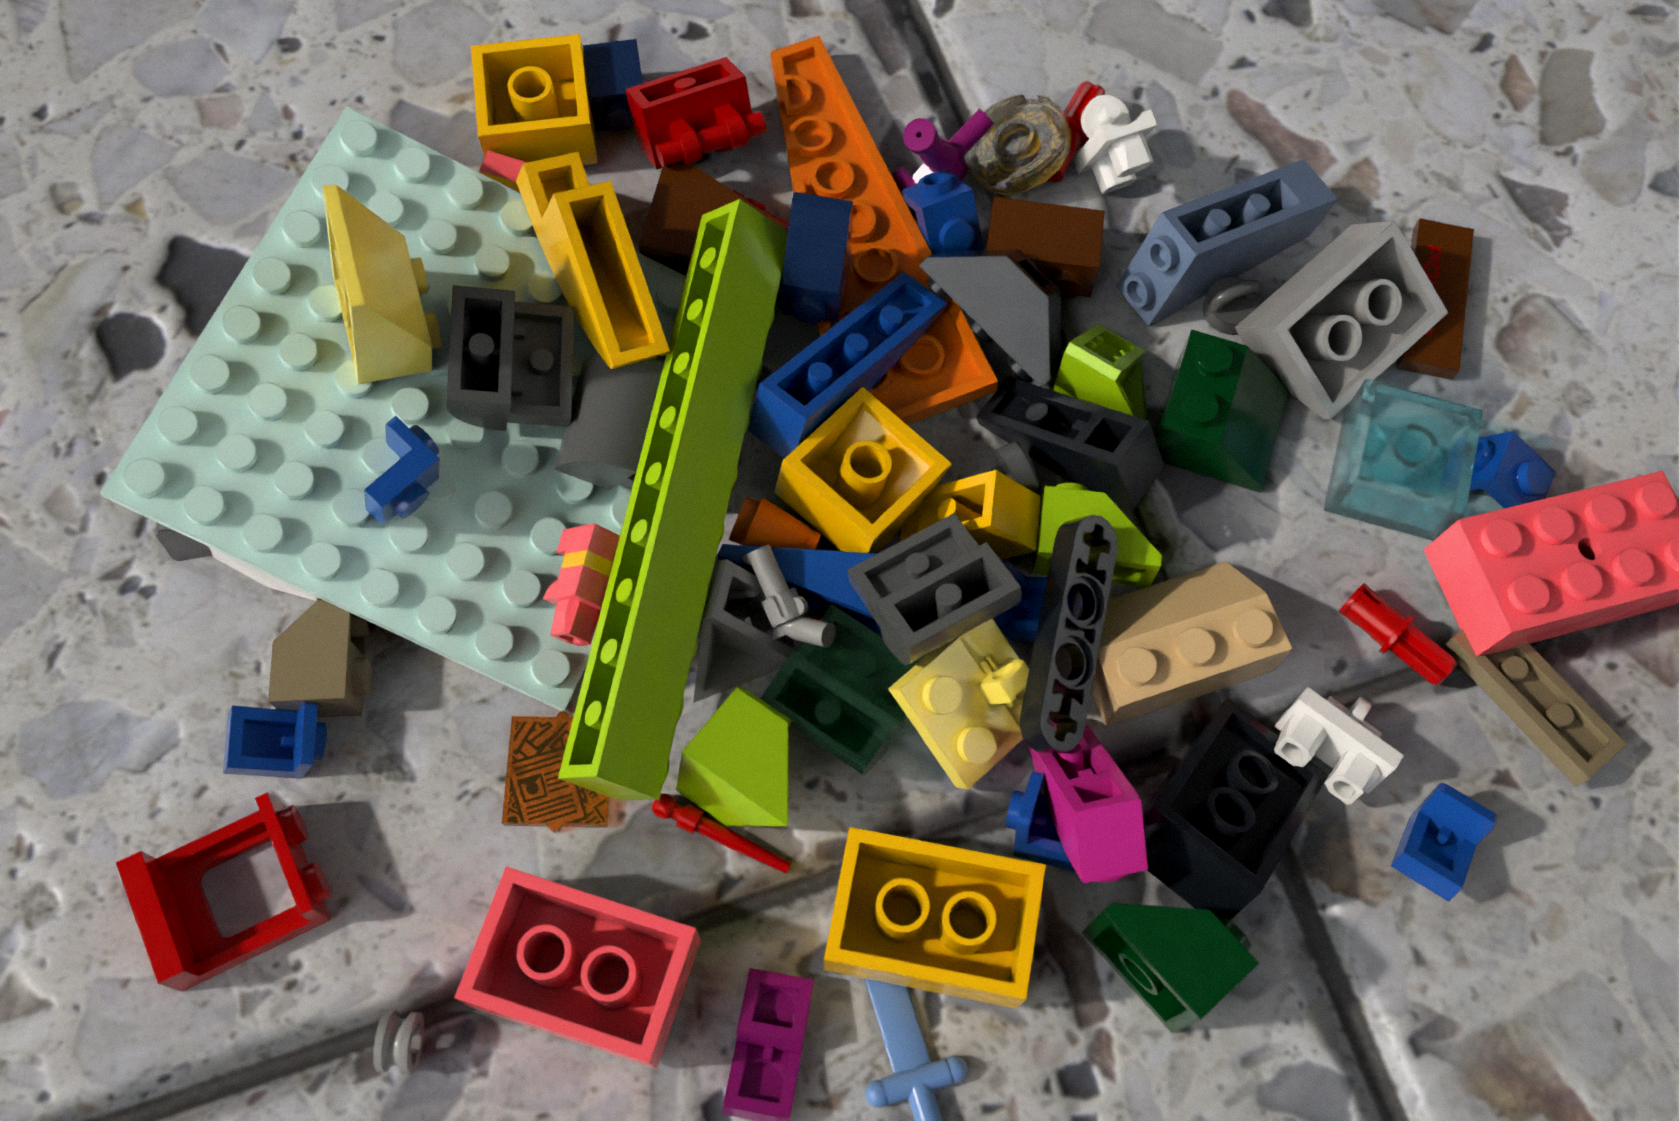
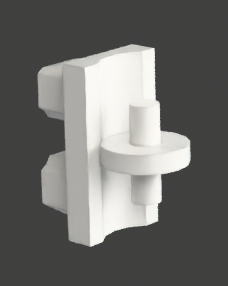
(1114, 146)
(1339, 740)

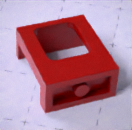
(177, 916)

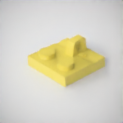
(966, 702)

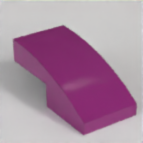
(768, 1046)

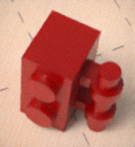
(693, 113)

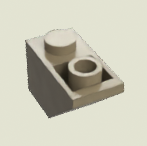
(322, 662)

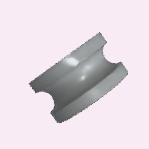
(398, 1042)

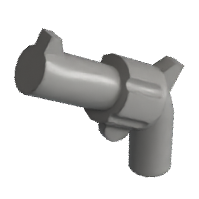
(784, 604)

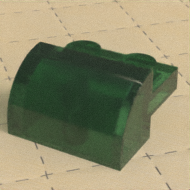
(842, 693)

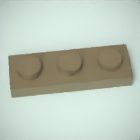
(1542, 707)

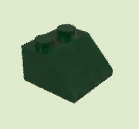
(1221, 412)
(1172, 957)

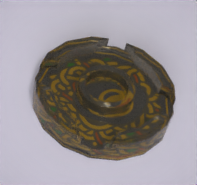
(1022, 145)

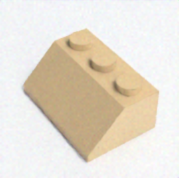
(1184, 642)

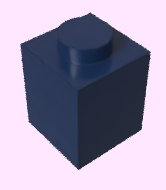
(610, 71)

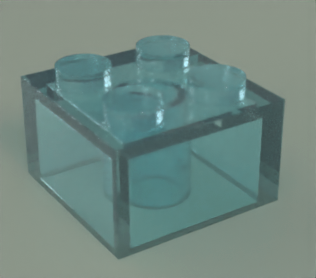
(1404, 460)

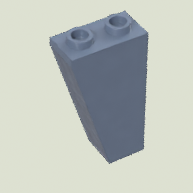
(1222, 238)

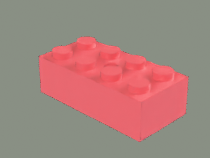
(1561, 563)

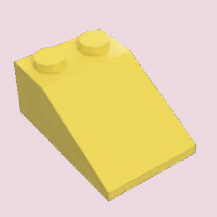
(378, 292)

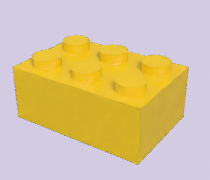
(935, 918)

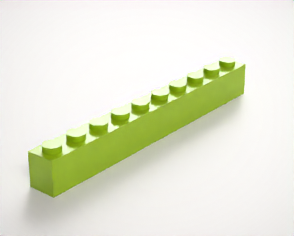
(676, 510)

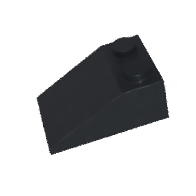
(1226, 813)

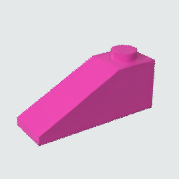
(1093, 810)

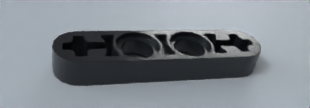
(1092, 548)

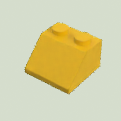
(860, 475)

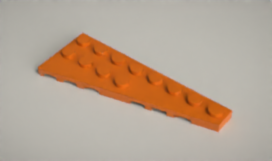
(838, 159)

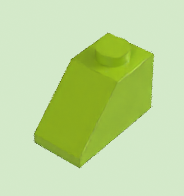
(1136, 557)

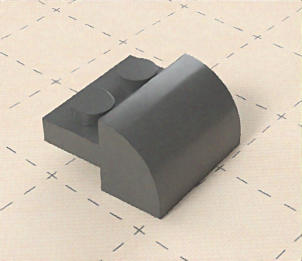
(509, 360)
(609, 422)
(933, 588)

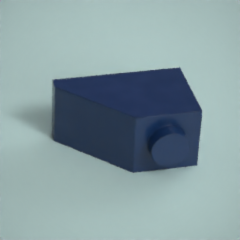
(816, 258)

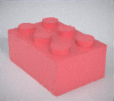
(580, 967)

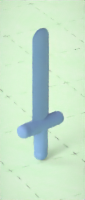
(912, 1068)

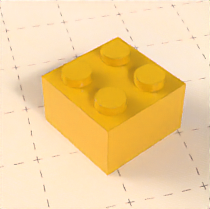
(534, 99)

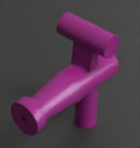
(938, 152)

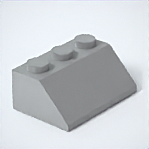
(1344, 316)

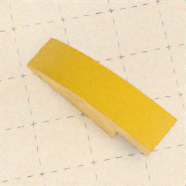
(592, 259)

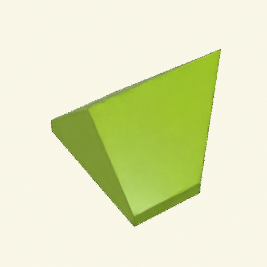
(1104, 371)
(739, 763)

